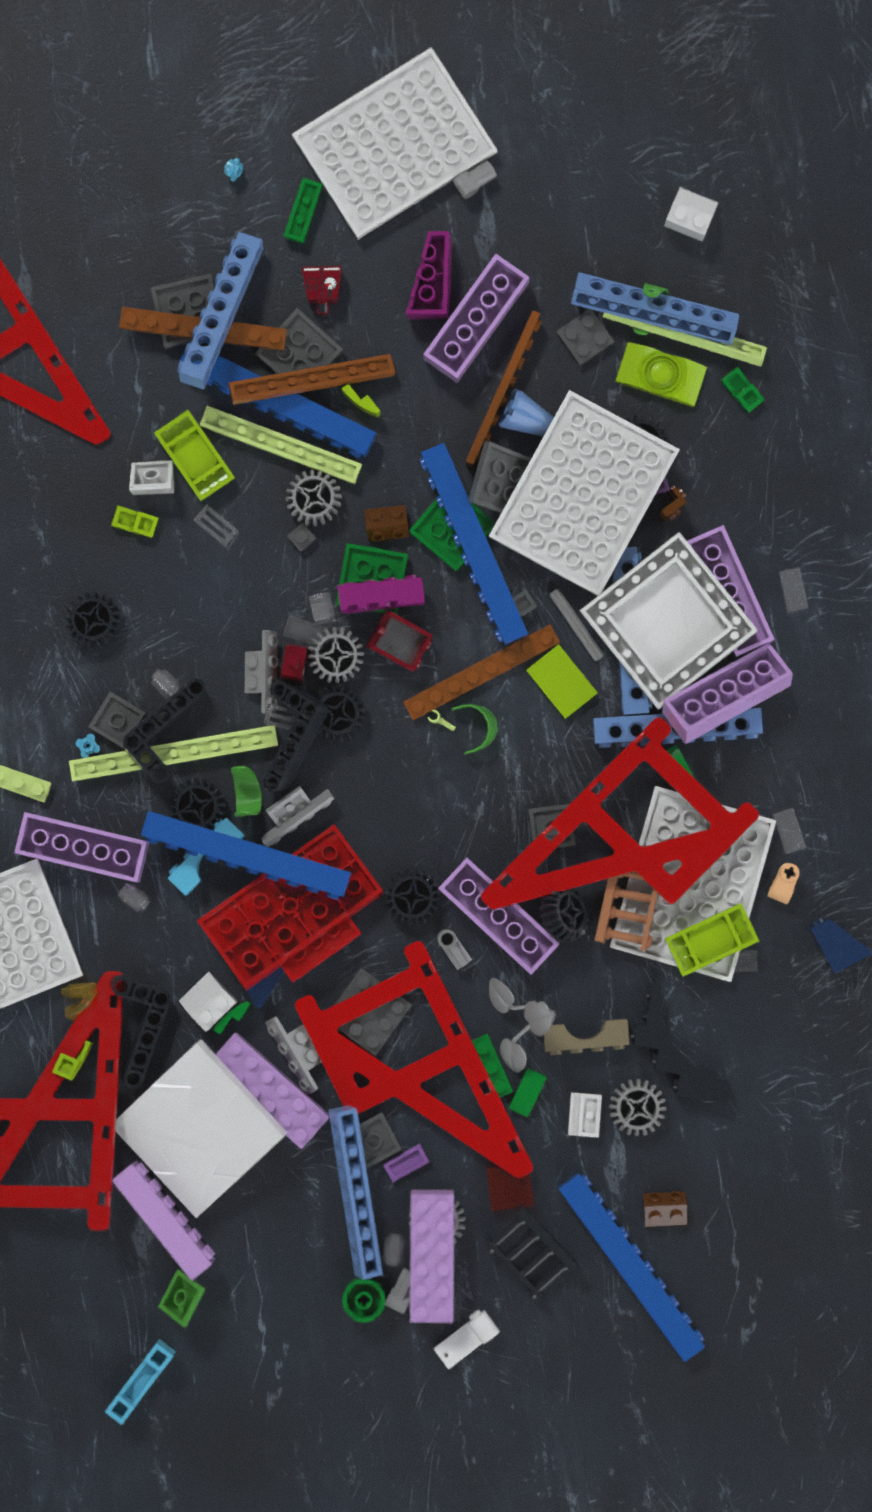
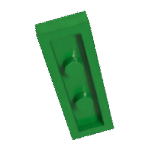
(303, 210)
(492, 1065)

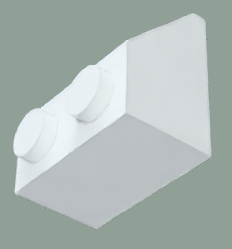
(691, 214)
(208, 1001)

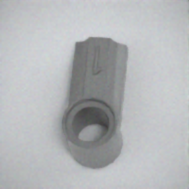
(470, 182)
(454, 950)
(400, 1295)

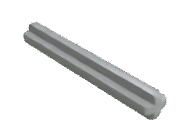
(576, 624)

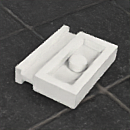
(584, 1114)

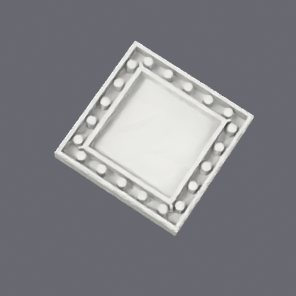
(668, 620)
(199, 1128)

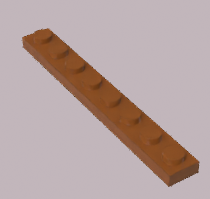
(183, 326)
(311, 379)
(507, 382)
(481, 672)

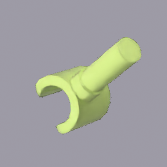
(441, 721)

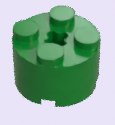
(355, 1307)

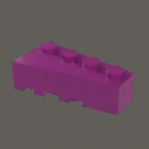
(433, 279)
(381, 594)

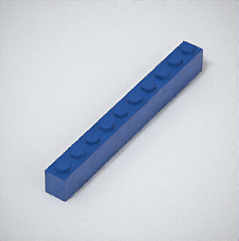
(299, 410)
(473, 543)
(246, 854)
(631, 1267)

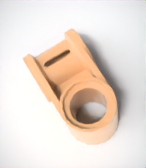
(783, 887)

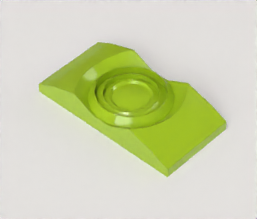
(661, 374)
(194, 455)
(711, 939)

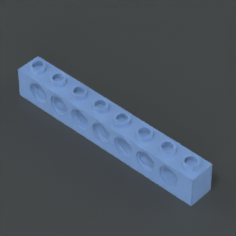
(658, 311)
(198, 374)
(630, 705)
(601, 727)
(355, 1192)

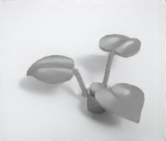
(535, 1013)

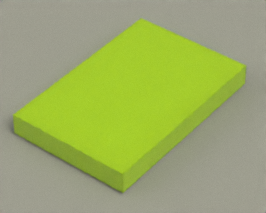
(561, 681)

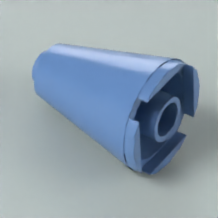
(524, 415)

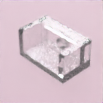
(322, 608)

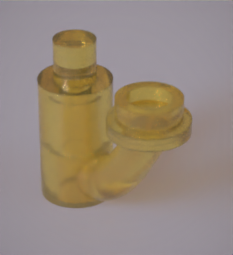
(79, 990)

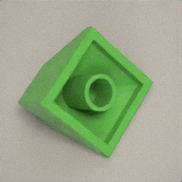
(181, 1298)

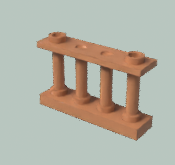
(609, 912)

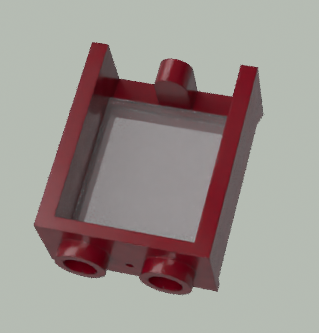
(399, 641)

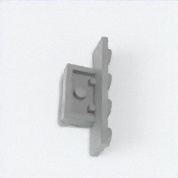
(262, 669)
(292, 811)
(298, 1052)

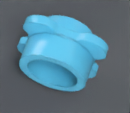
(233, 168)
(94, 748)

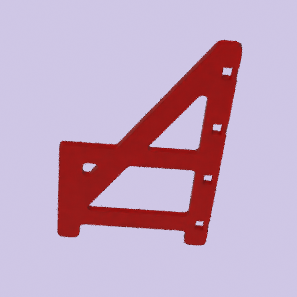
(30, 330)
(694, 851)
(345, 1058)
(44, 1106)

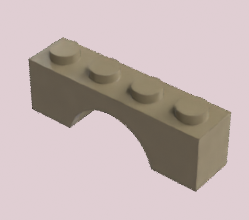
(613, 1034)

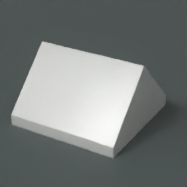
(152, 478)

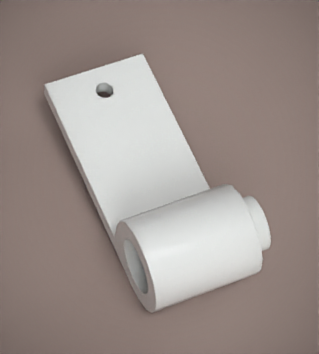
(467, 1338)

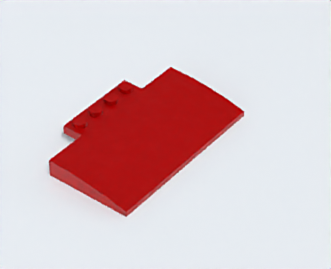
(287, 925)

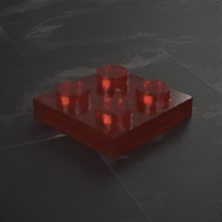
(508, 1190)

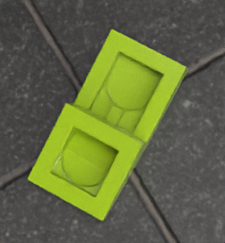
(364, 404)
(134, 521)
(68, 1066)

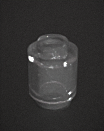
(165, 683)
(134, 897)
(393, 1249)

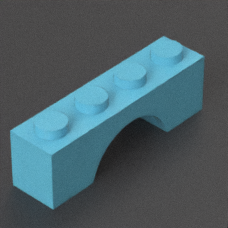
(187, 876)
(140, 1381)

